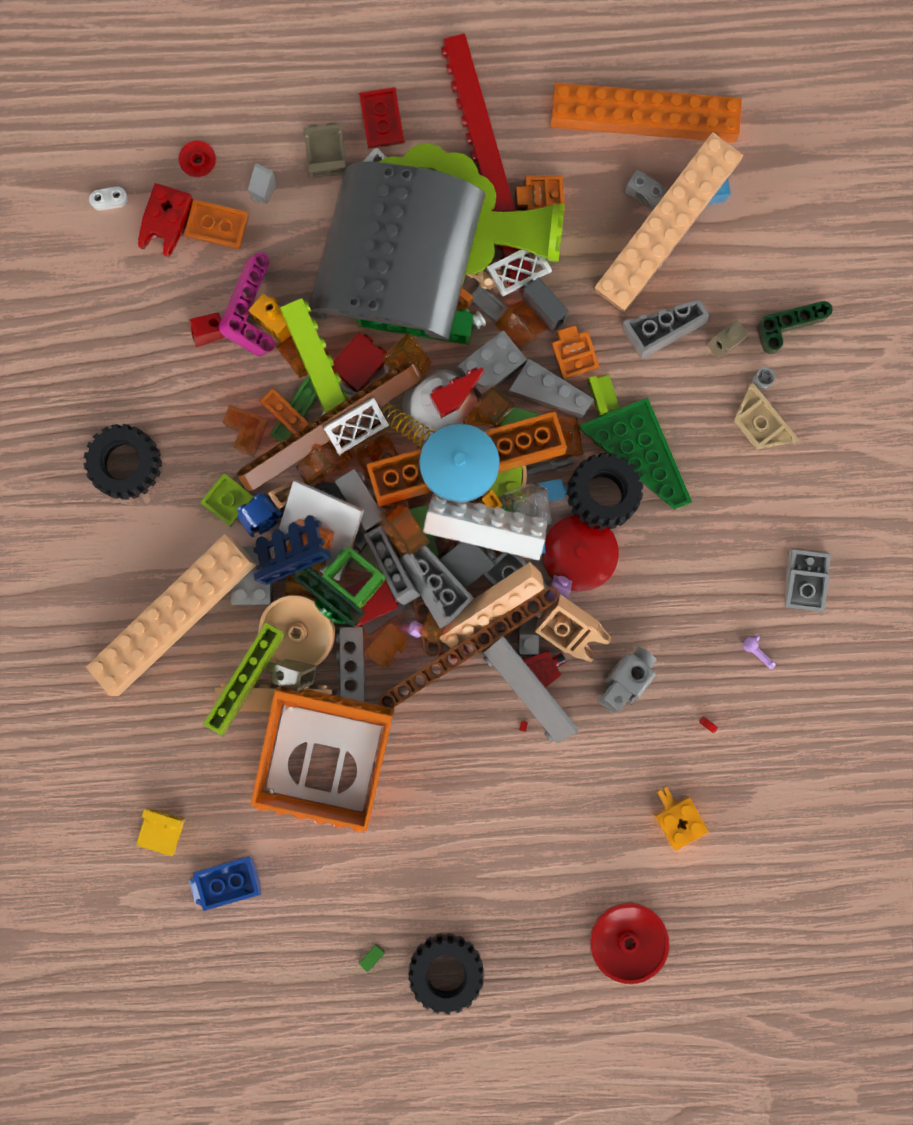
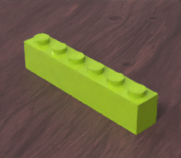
(312, 354)
(244, 679)

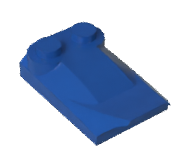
(225, 883)

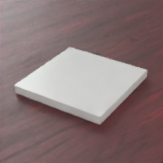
(332, 512)

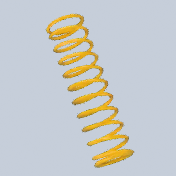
(411, 428)

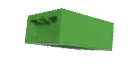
(369, 588)

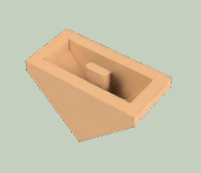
(280, 496)

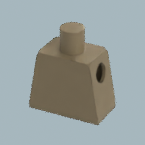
(728, 338)
(292, 674)

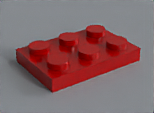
(381, 117)

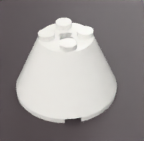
(420, 407)

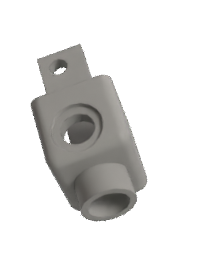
(621, 683)

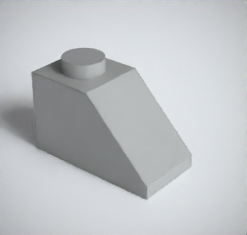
(262, 184)
(527, 637)

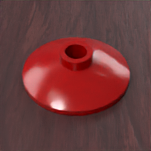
(193, 151)

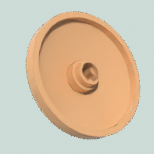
(306, 631)

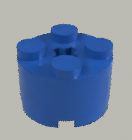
(259, 515)

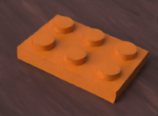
(216, 224)

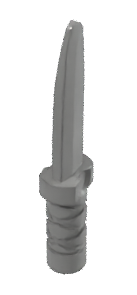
(551, 465)

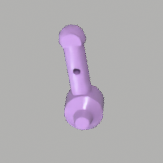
(413, 628)
(751, 645)

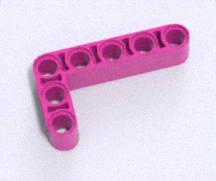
(243, 303)

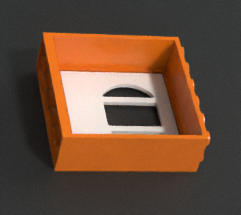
(312, 726)

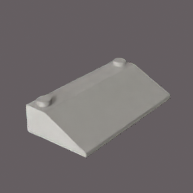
(530, 691)

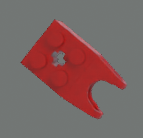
(162, 223)

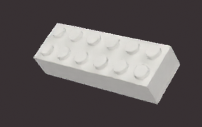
(486, 527)

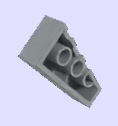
(660, 329)
(546, 389)
(436, 585)

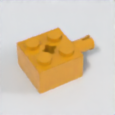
(268, 316)
(673, 811)

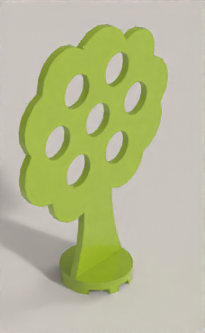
(531, 230)

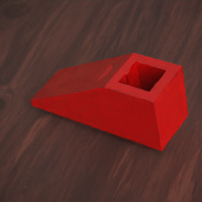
(451, 397)

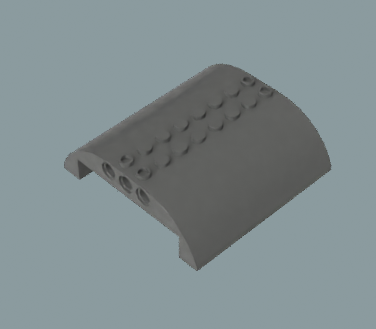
(397, 247)

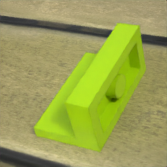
(603, 394)

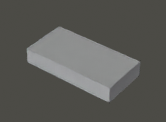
(488, 303)

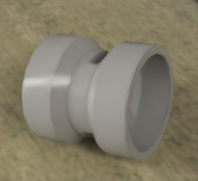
(767, 376)

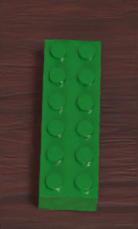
(459, 333)

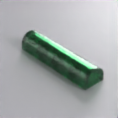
(330, 596)

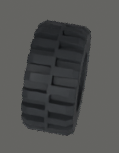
(102, 447)
(617, 471)
(446, 1000)

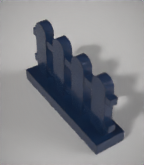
(290, 562)

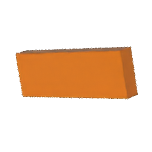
(283, 411)

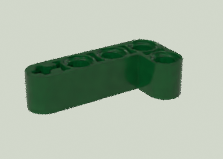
(795, 322)

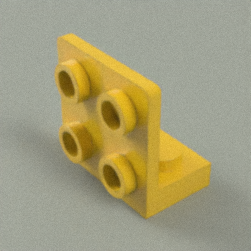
(160, 831)

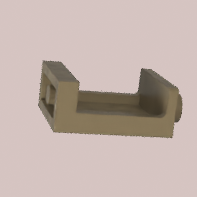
(325, 150)

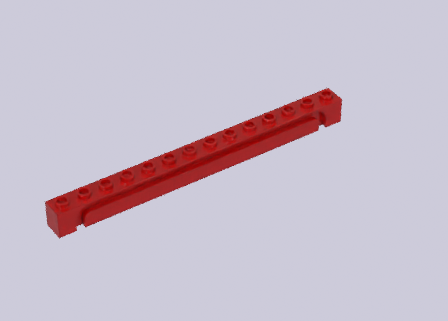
(480, 134)

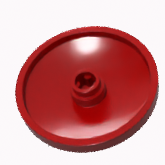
(580, 553)
(629, 943)

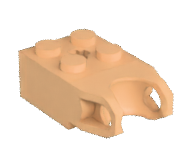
(571, 629)

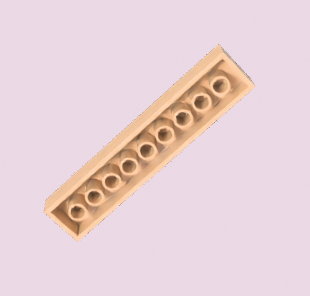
(668, 222)
(171, 615)

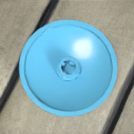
(459, 463)

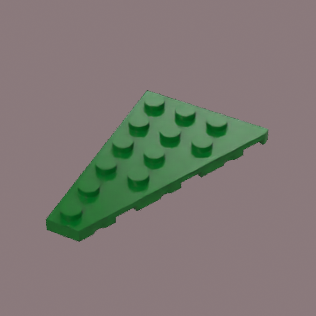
(637, 436)

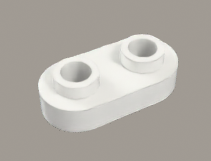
(107, 198)

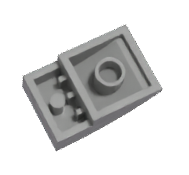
(807, 579)

